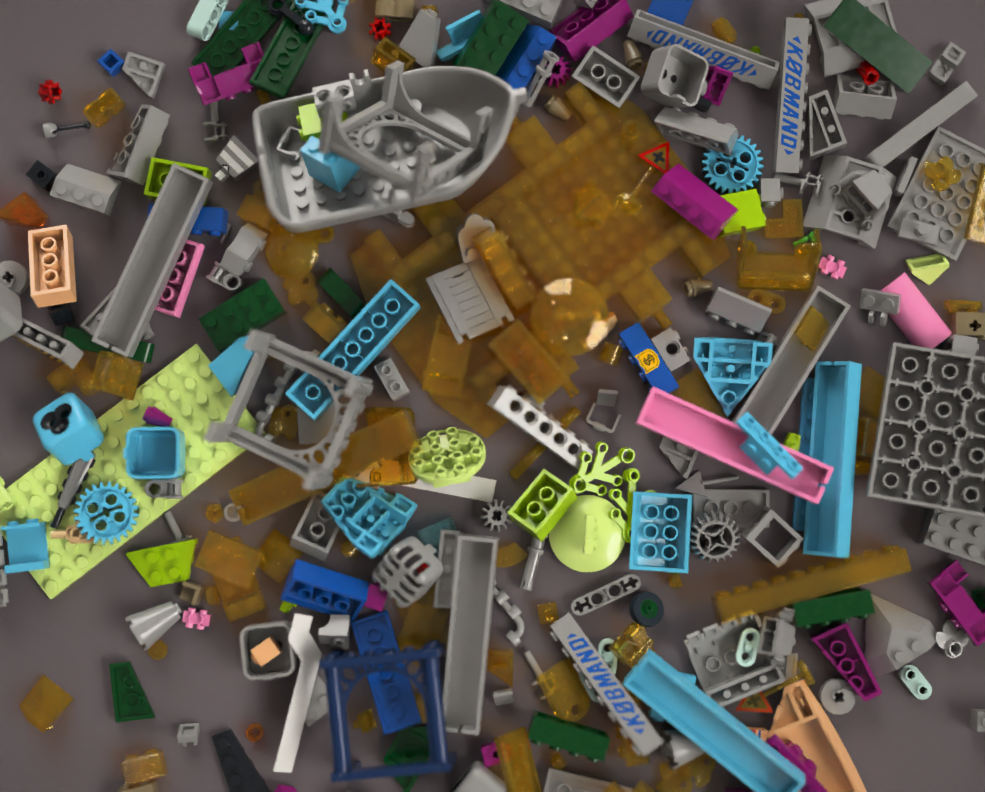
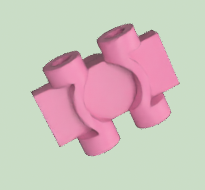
(828, 265)
(199, 618)

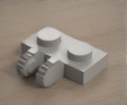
(402, 218)
(879, 301)

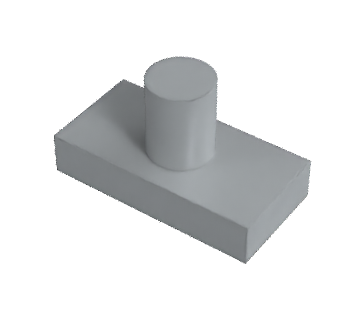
(918, 231)

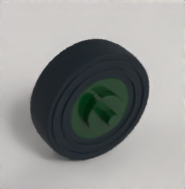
(646, 609)

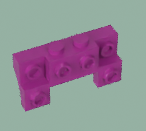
(229, 82)
(958, 603)

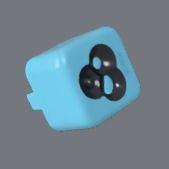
(68, 429)

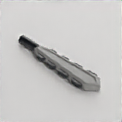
(72, 485)

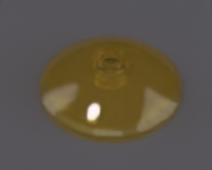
(299, 256)

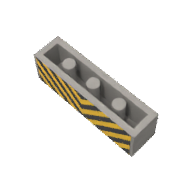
(48, 344)

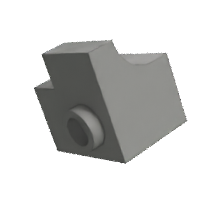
(336, 632)

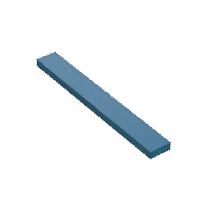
(804, 431)

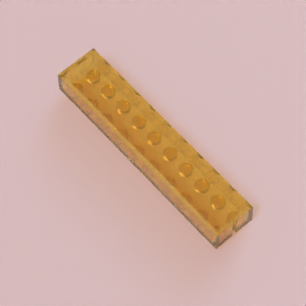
(365, 451)
(810, 583)

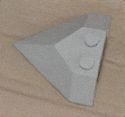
(894, 637)

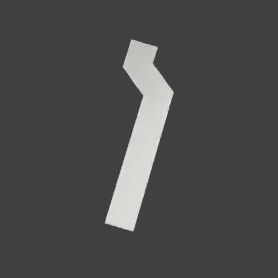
(477, 488)
(310, 656)

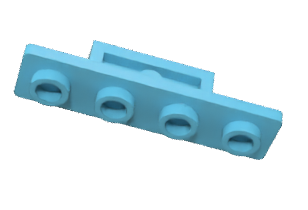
(459, 34)
(765, 449)

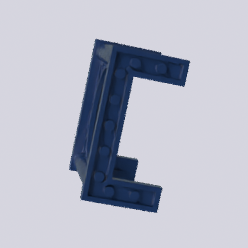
(429, 662)

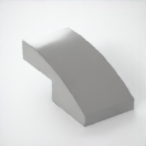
(946, 63)

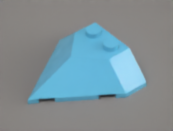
(731, 366)

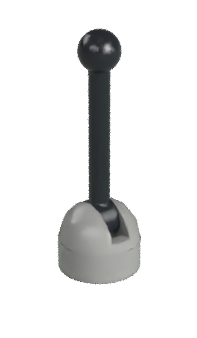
(51, 129)

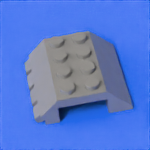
(715, 662)

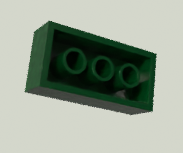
(492, 38)
(246, 311)
(832, 606)
(569, 736)

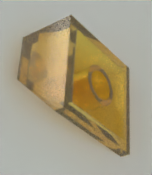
(278, 556)
(45, 704)

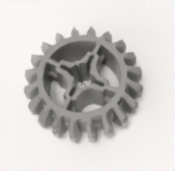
(718, 530)

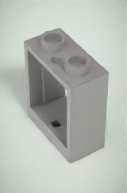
(758, 524)

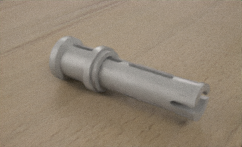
(543, 70)
(535, 550)

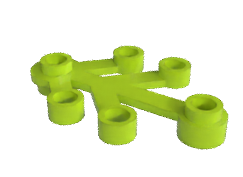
(598, 470)
(625, 506)

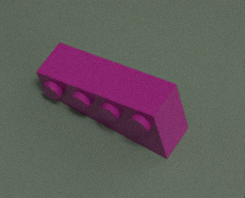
(845, 654)

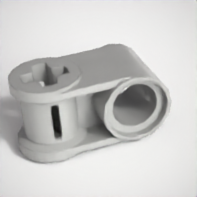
(223, 277)
(168, 488)

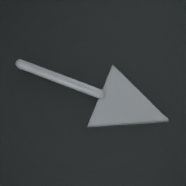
(696, 484)

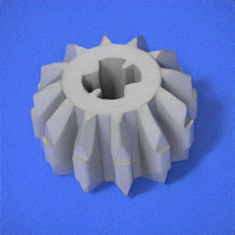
(490, 514)

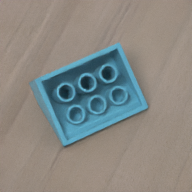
(660, 532)

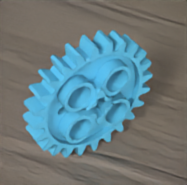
(727, 181)
(113, 529)

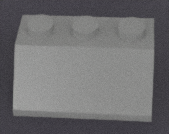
(606, 77)
(864, 100)
(86, 189)
(737, 311)

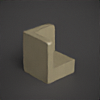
(192, 592)

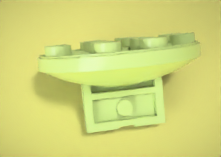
(447, 457)
(586, 535)

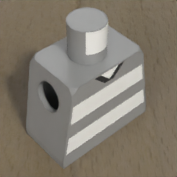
(236, 161)

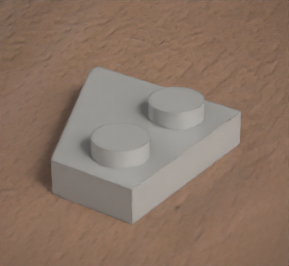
(144, 72)
(680, 456)
(318, 702)

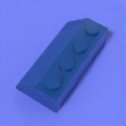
(525, 55)
(324, 590)

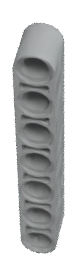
(922, 125)

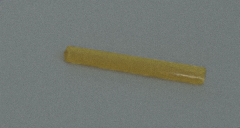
(538, 449)

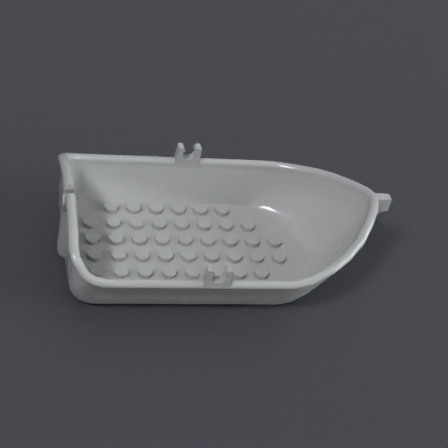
(446, 95)

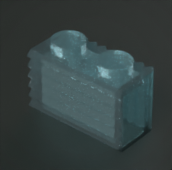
(431, 534)

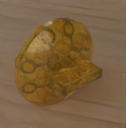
(569, 317)

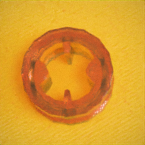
(251, 727)

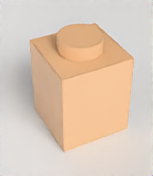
(265, 651)

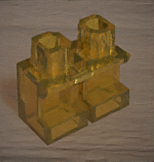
(632, 644)

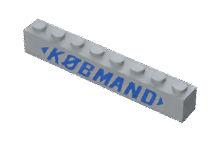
(743, 63)
(791, 95)
(606, 685)

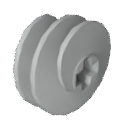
(21, 276)
(845, 692)

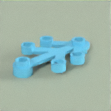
(325, 7)

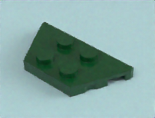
(409, 746)

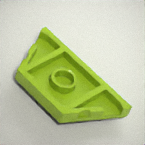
(165, 562)

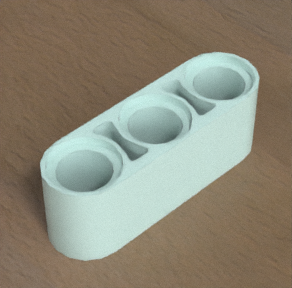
(205, 18)

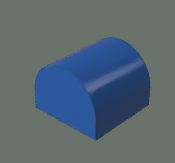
(111, 63)

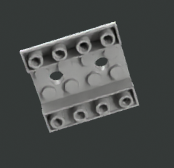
(835, 54)
(828, 210)

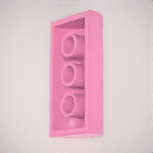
(179, 284)
(916, 316)

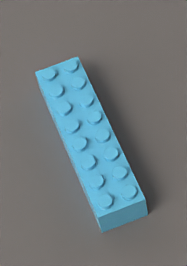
(357, 345)

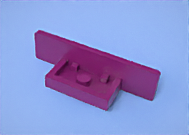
(795, 755)

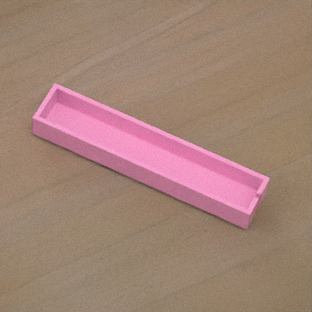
(721, 441)

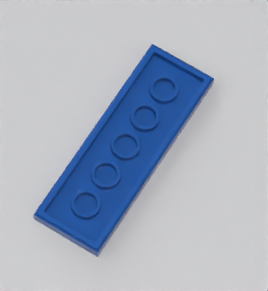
(389, 689)

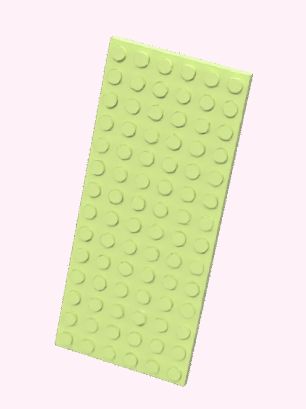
(183, 391)

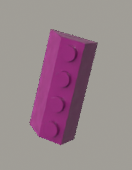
(590, 26)
(694, 201)

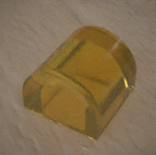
(610, 354)

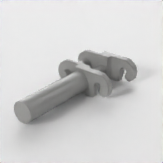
(214, 122)
(802, 182)
(175, 529)
(535, 667)

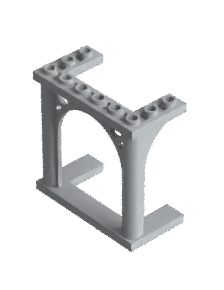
(396, 104)
(314, 473)

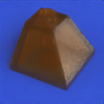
(24, 212)

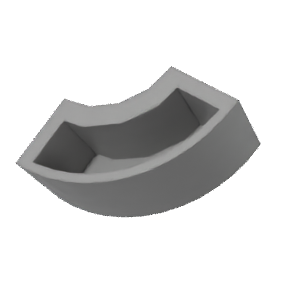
(244, 249)

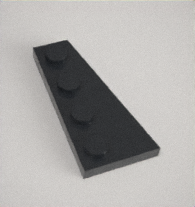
(236, 765)

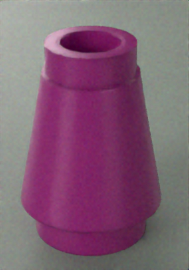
(156, 417)

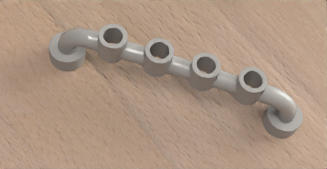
(273, 400)
(514, 612)

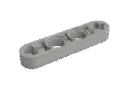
(606, 597)

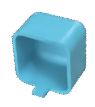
(155, 453)

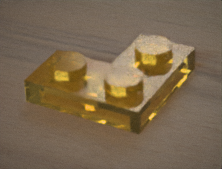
(789, 225)

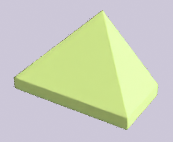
(928, 267)

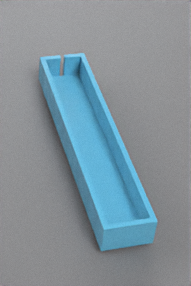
(834, 444)
(711, 727)

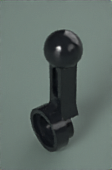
(305, 27)

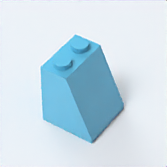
(329, 167)
(232, 365)

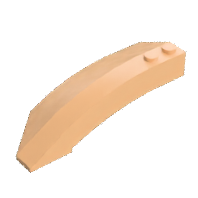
(808, 726)

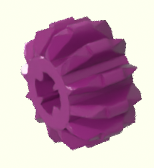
(563, 75)

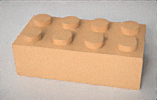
(52, 266)

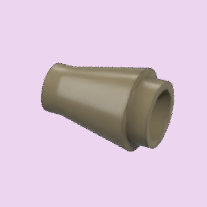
(632, 55)
(558, 108)
(696, 287)

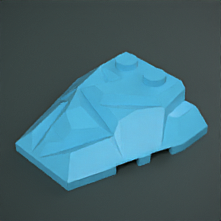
(368, 515)

